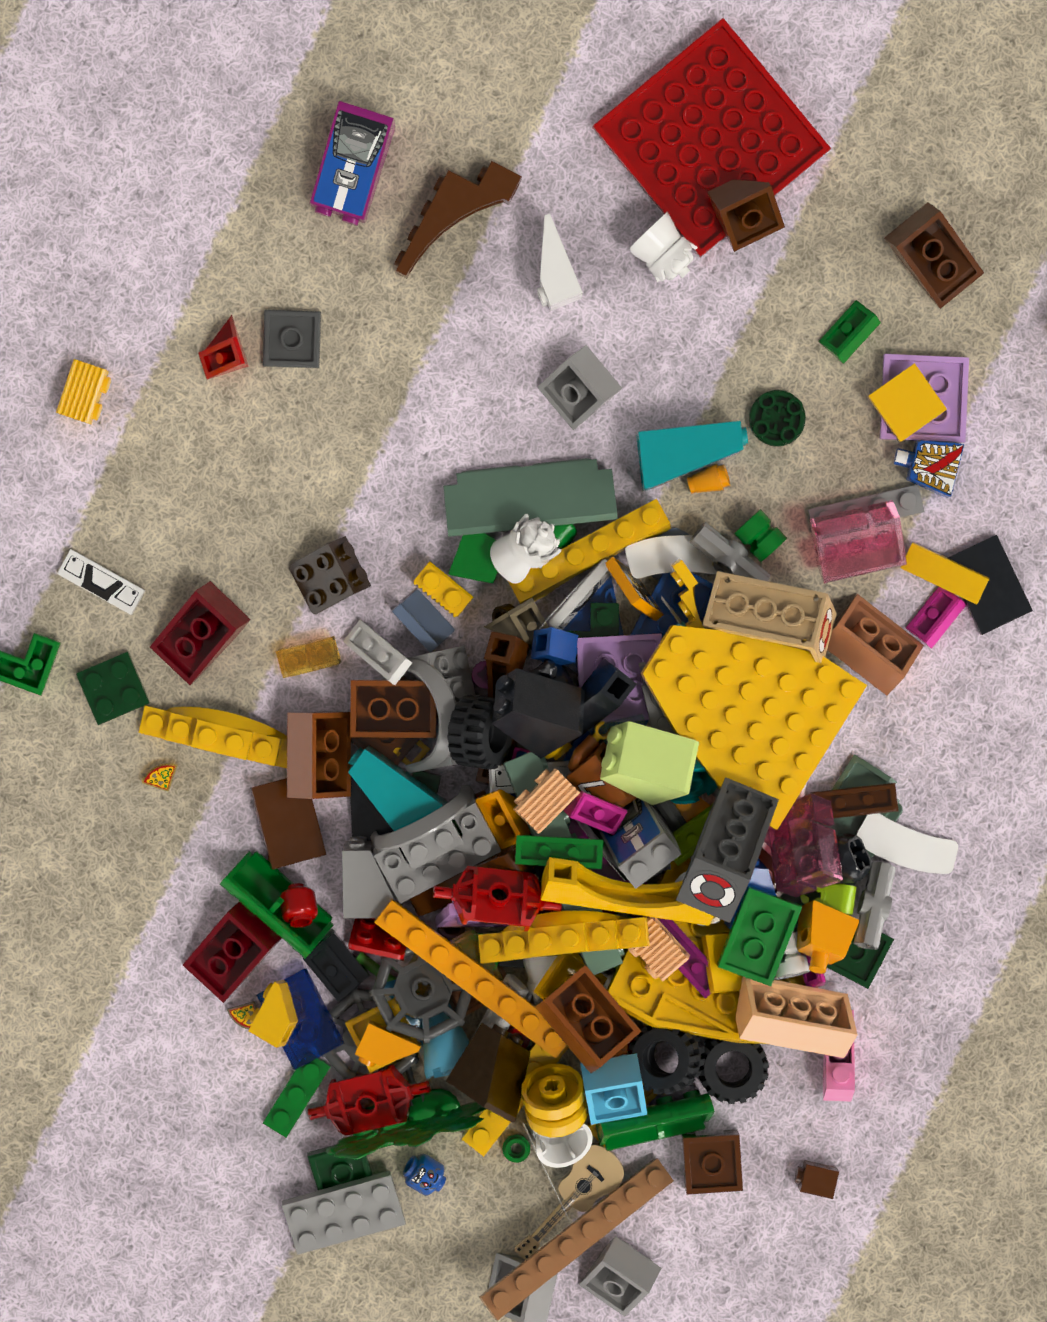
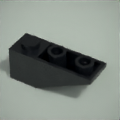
(604, 693)

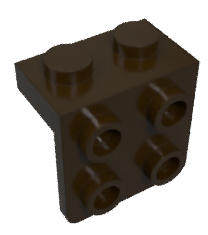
(329, 575)

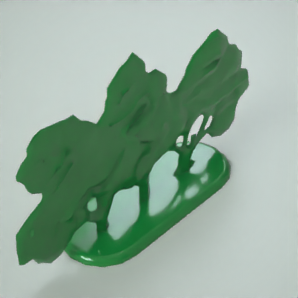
(436, 1114)

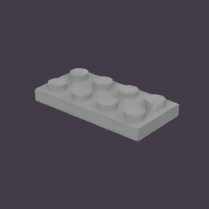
(343, 1212)

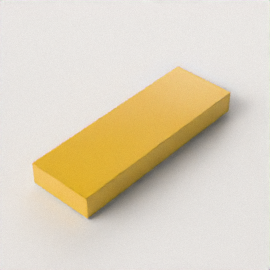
(945, 573)

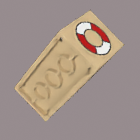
(771, 613)

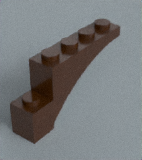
(453, 202)
(502, 656)

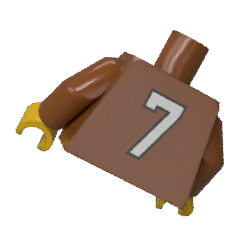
(586, 770)

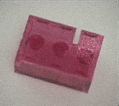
(858, 541)
(805, 848)

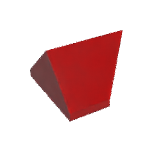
(224, 352)

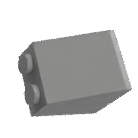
(364, 884)

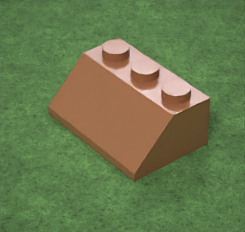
(873, 645)

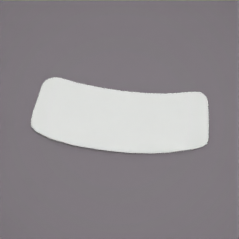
(658, 553)
(907, 846)

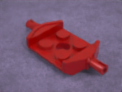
(475, 901)
(385, 1088)

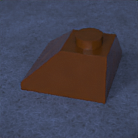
(746, 211)

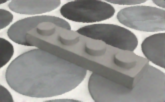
(906, 500)

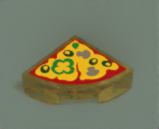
(161, 776)

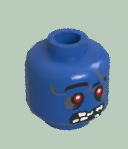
(424, 1174)

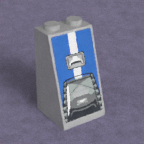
(642, 842)

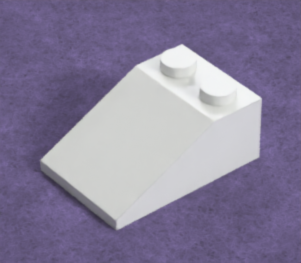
(557, 276)

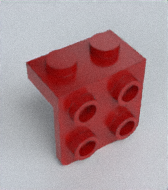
(372, 939)

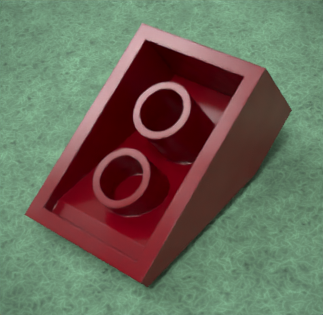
(199, 632)
(231, 951)

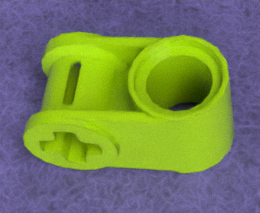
(835, 896)

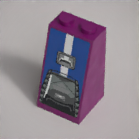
(352, 163)

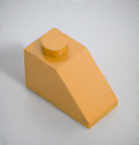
(501, 818)
(383, 1047)

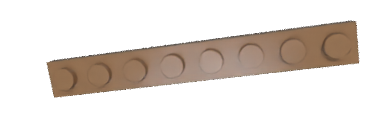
(576, 1239)

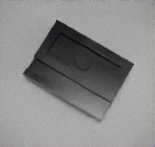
(336, 967)

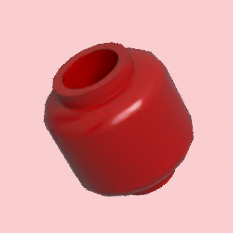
(299, 905)

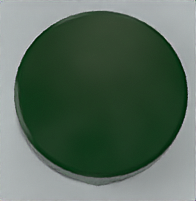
(777, 418)

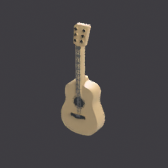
(588, 1180)

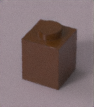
(817, 1179)

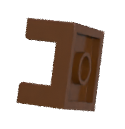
(712, 1162)

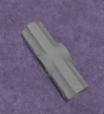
(727, 555)
(874, 905)

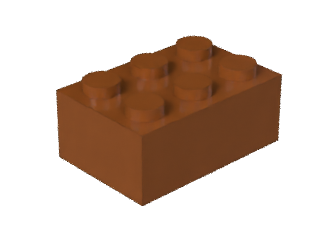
(391, 709)
(318, 755)
(588, 1019)

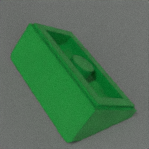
(850, 331)

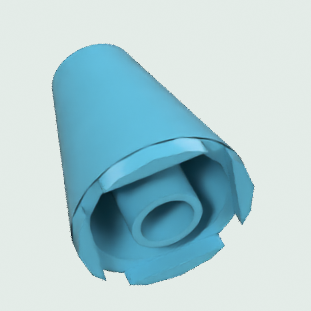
(444, 1050)

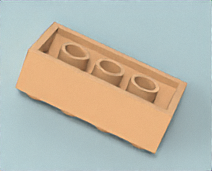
(795, 1017)

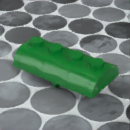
(260, 891)
(662, 1121)

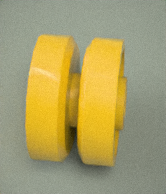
(554, 1100)

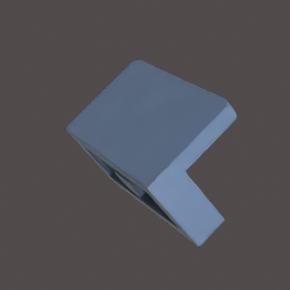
(423, 620)

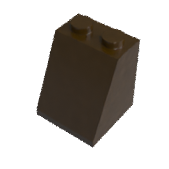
(492, 1070)

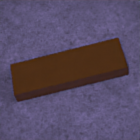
(861, 800)

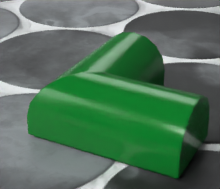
(35, 669)

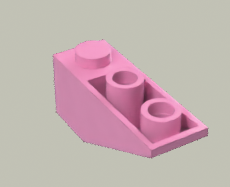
(839, 1076)

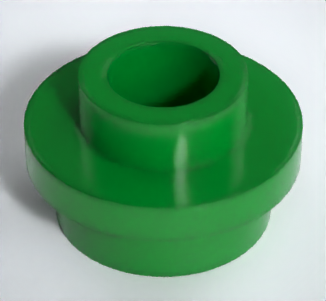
(516, 1157)

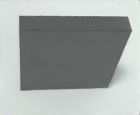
(292, 339)

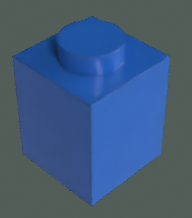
(554, 645)

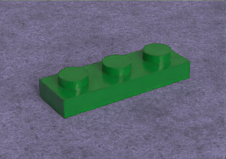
(538, 849)
(296, 1096)

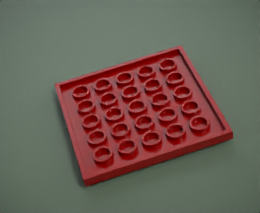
(707, 123)

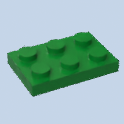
(759, 936)

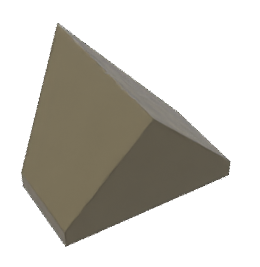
(520, 622)

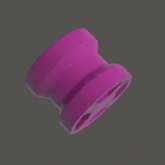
(479, 675)

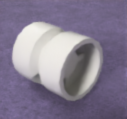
(793, 961)

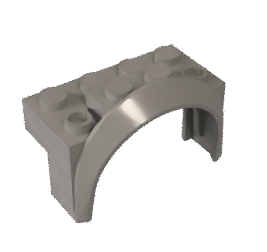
(448, 680)
(435, 846)

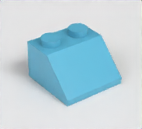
(615, 1090)

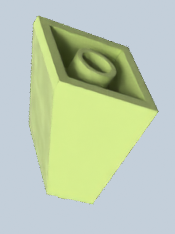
(649, 762)

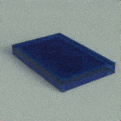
(315, 1030)

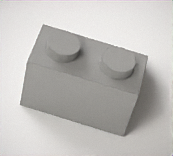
(579, 387)
(620, 1276)
(535, 1306)

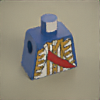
(932, 465)

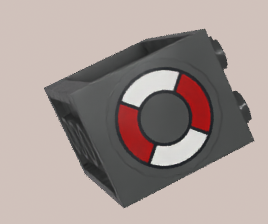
(727, 850)

